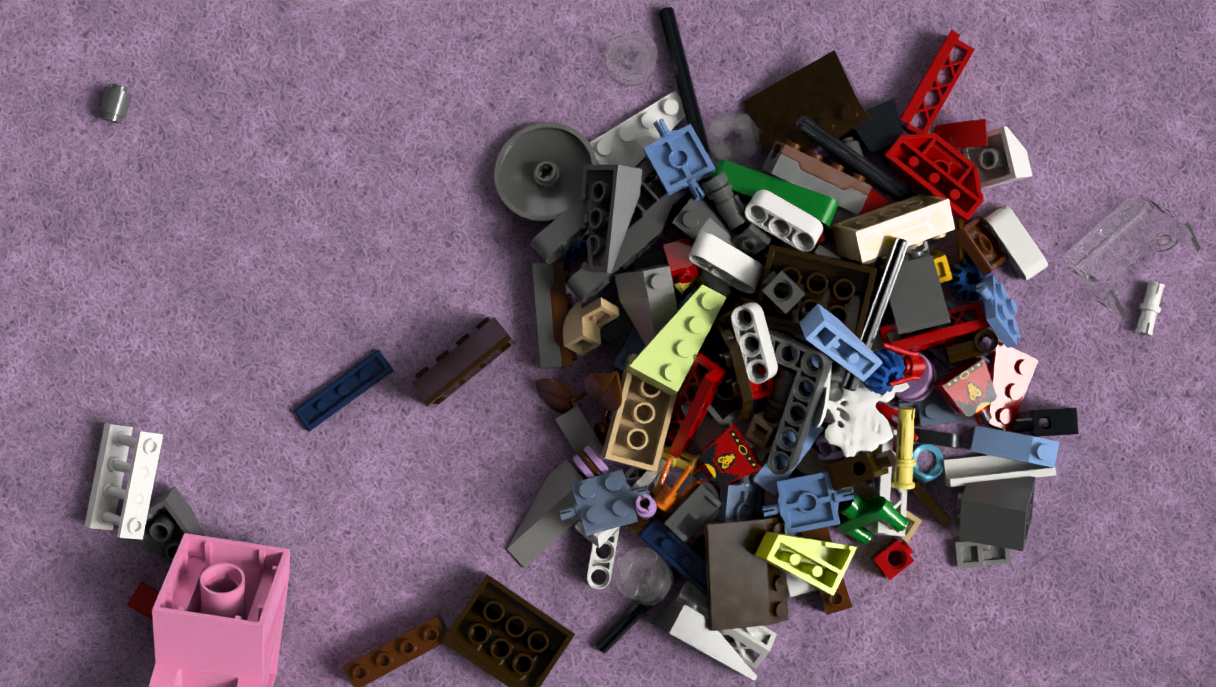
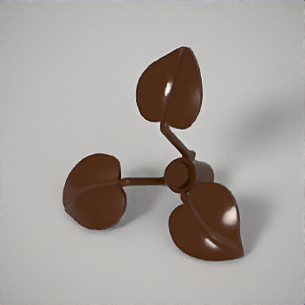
(601, 386)

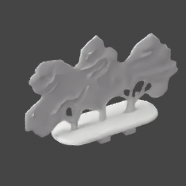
(866, 425)

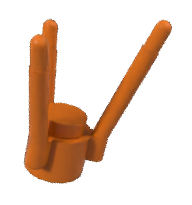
(666, 497)

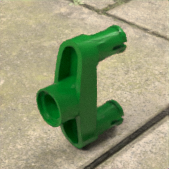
(861, 512)

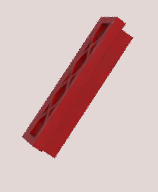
(931, 77)
(937, 336)
(697, 405)

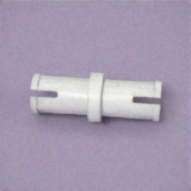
(1149, 308)

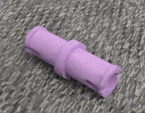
(642, 512)

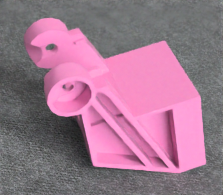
(220, 614)

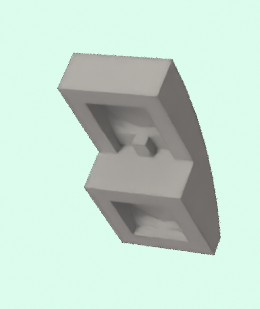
(578, 431)
(980, 555)

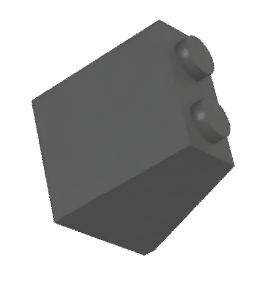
(916, 295)
(997, 512)

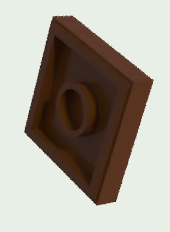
(981, 246)

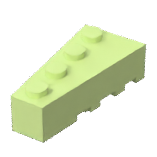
(676, 345)

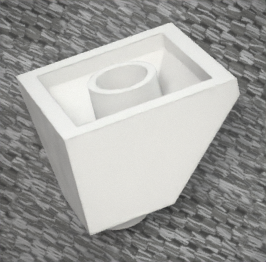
(1001, 160)

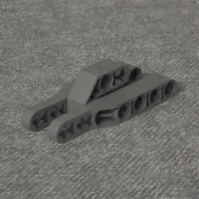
(643, 232)

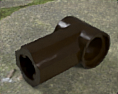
(968, 347)

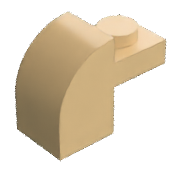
(583, 324)

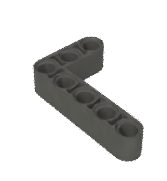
(798, 396)

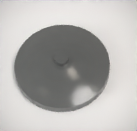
(542, 171)

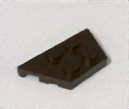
(733, 361)

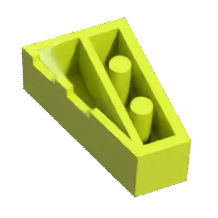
(807, 559)

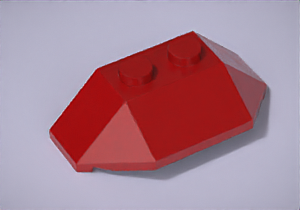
(937, 170)

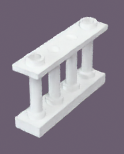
(109, 477)

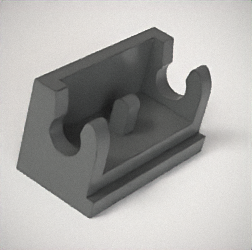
(692, 513)

